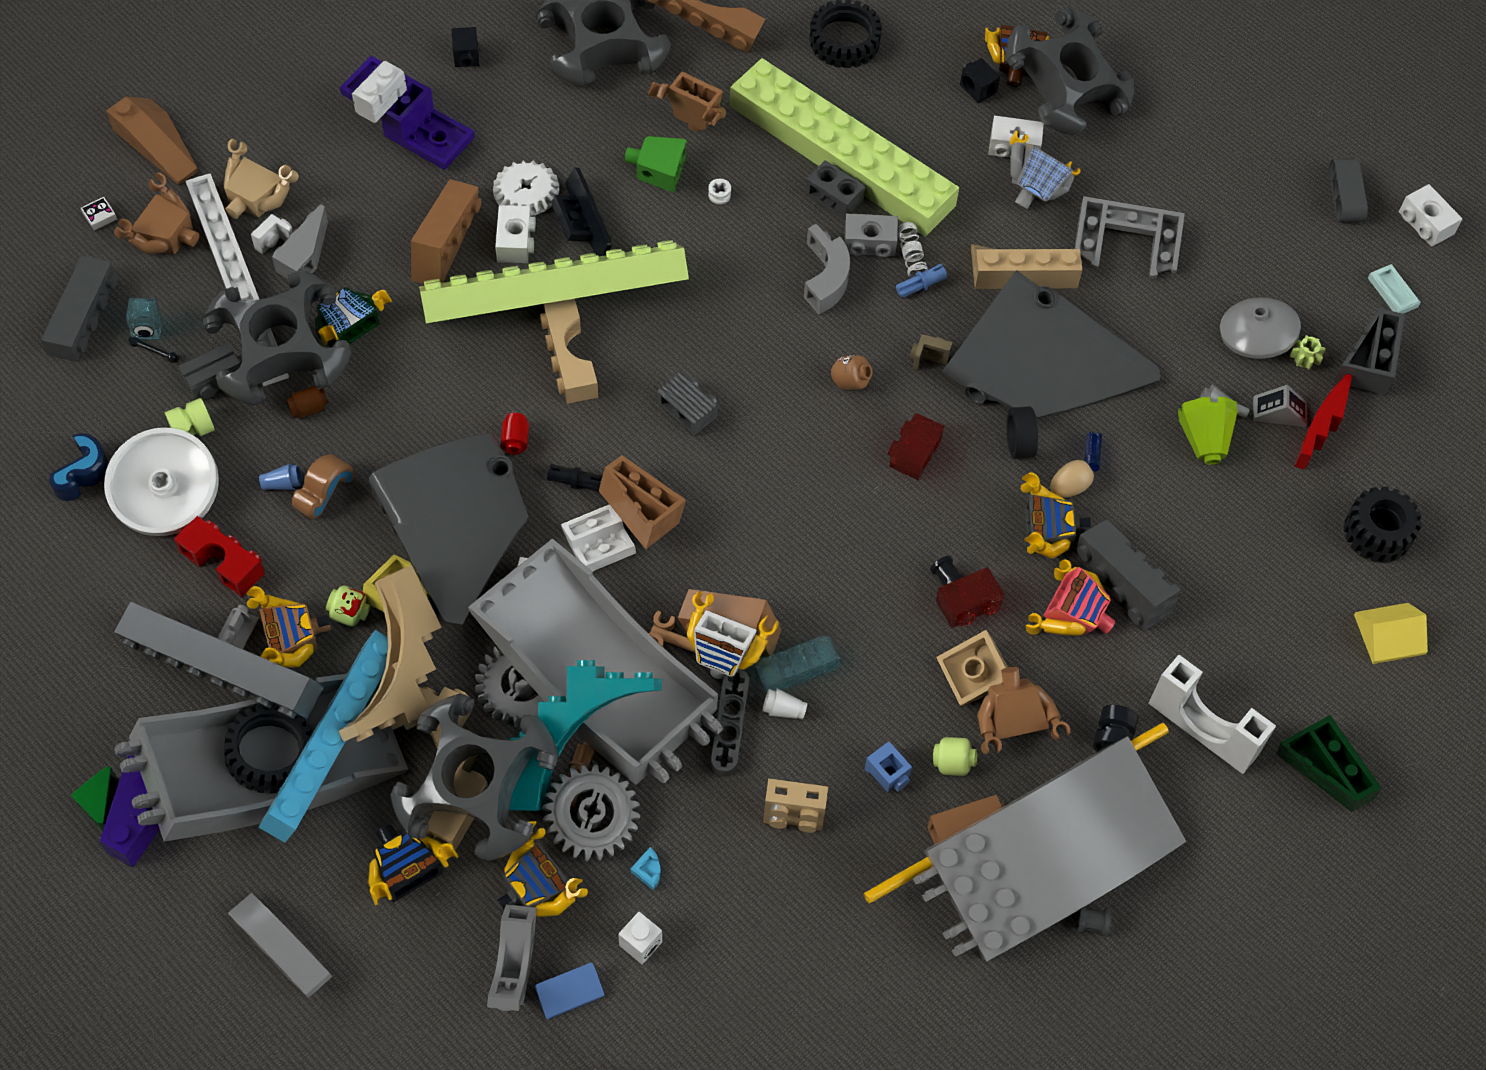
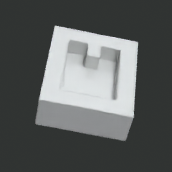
(269, 232)

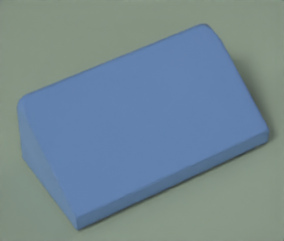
(569, 990)

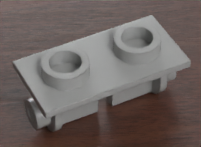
(238, 627)

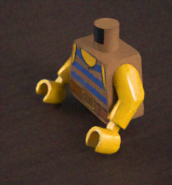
(287, 628)

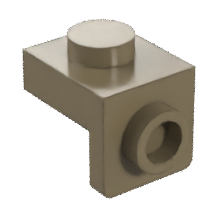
(931, 349)

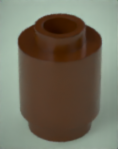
(307, 402)

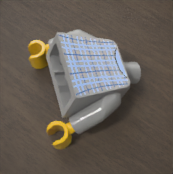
(1037, 173)

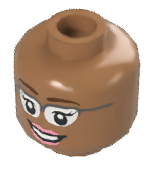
(851, 372)

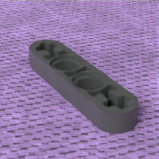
(732, 722)

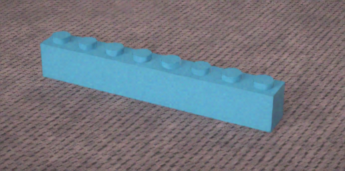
(326, 740)

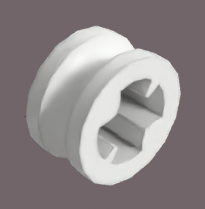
(721, 197)

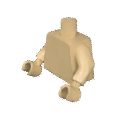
(253, 187)

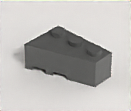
(1375, 354)

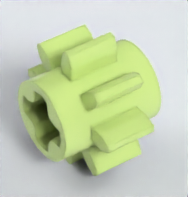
(1307, 352)

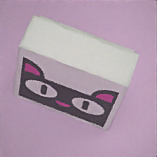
(98, 213)

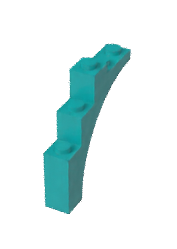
(586, 694)

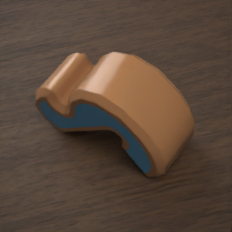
(320, 484)

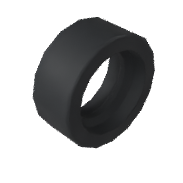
(1022, 432)

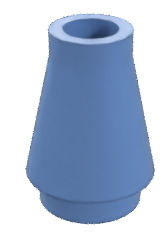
(283, 478)

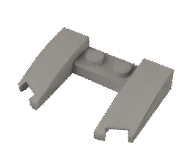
(1161, 224)

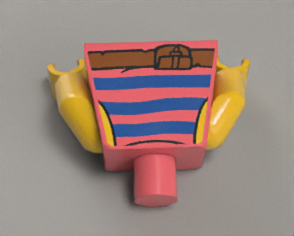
(1076, 606)

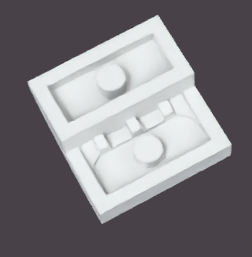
(598, 538)

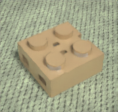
(795, 807)

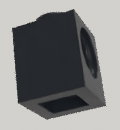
(465, 47)
(979, 80)

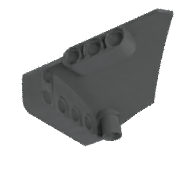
(453, 517)

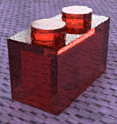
(916, 445)
(970, 598)

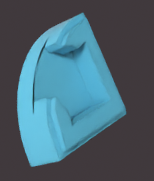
(648, 869)

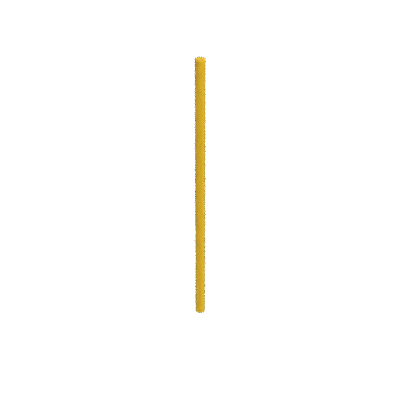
(921, 866)

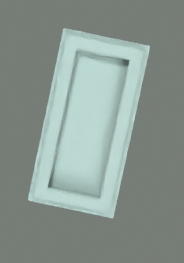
(1394, 289)

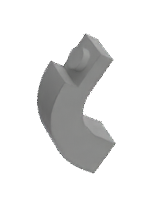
(830, 285)
(513, 959)

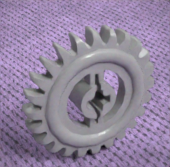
(496, 700)
(581, 838)

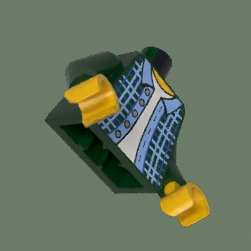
(349, 316)

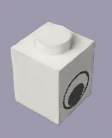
(640, 938)

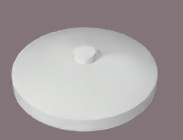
(161, 481)

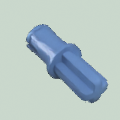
(922, 281)

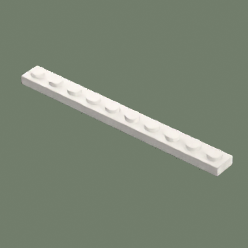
(225, 248)

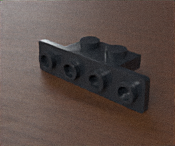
(580, 215)

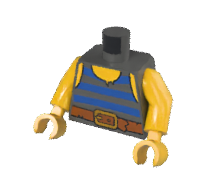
(1050, 520)
(537, 881)

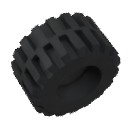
(1391, 508)

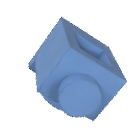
(889, 759)

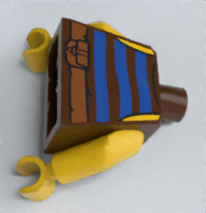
(997, 45)

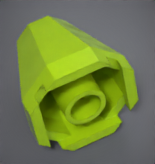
(1209, 427)

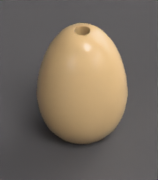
(1072, 479)

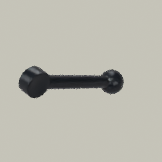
(171, 357)

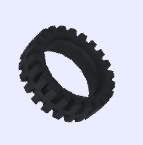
(845, 54)
(249, 721)

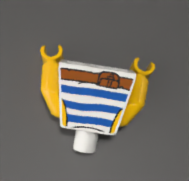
(723, 642)

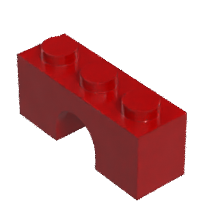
(204, 540)

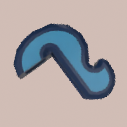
(81, 472)

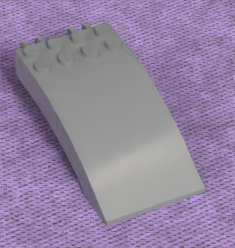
(559, 613)
(193, 788)
(1052, 850)

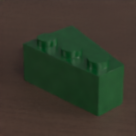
(1331, 763)

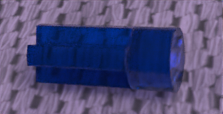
(1093, 450)

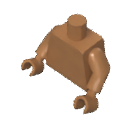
(691, 101)
(162, 224)
(1016, 709)

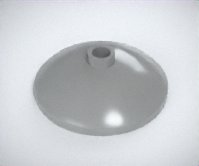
(1260, 328)

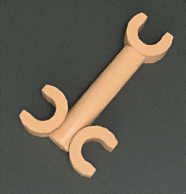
(662, 632)

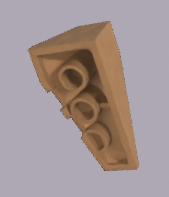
(153, 135)

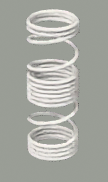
(912, 246)

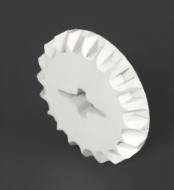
(543, 184)

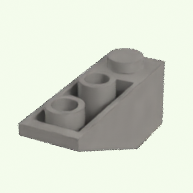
(303, 246)

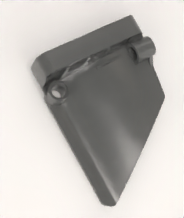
(1044, 354)

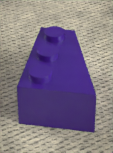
(122, 833)

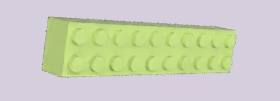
(827, 133)
(553, 282)

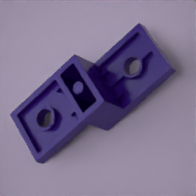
(414, 120)

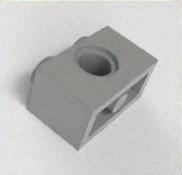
(871, 234)

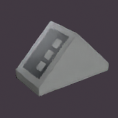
(1280, 407)

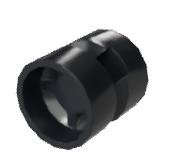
(1115, 724)

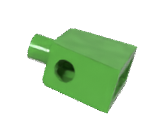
(659, 161)

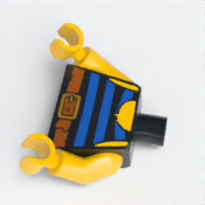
(405, 863)

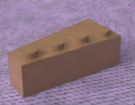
(443, 231)

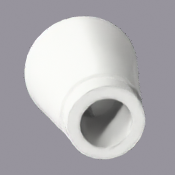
(784, 705)

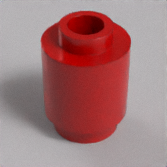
(514, 433)

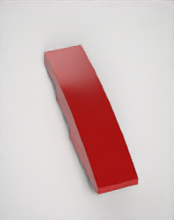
(1327, 418)

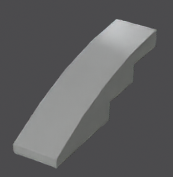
(280, 945)

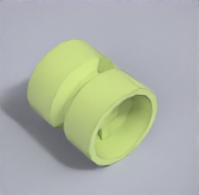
(192, 419)

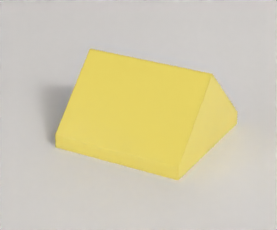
(1393, 632)

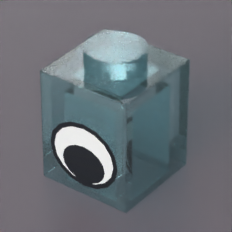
(144, 318)

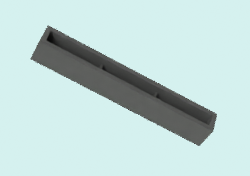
(219, 660)

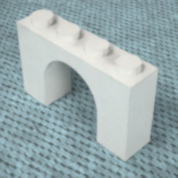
(1178, 701)

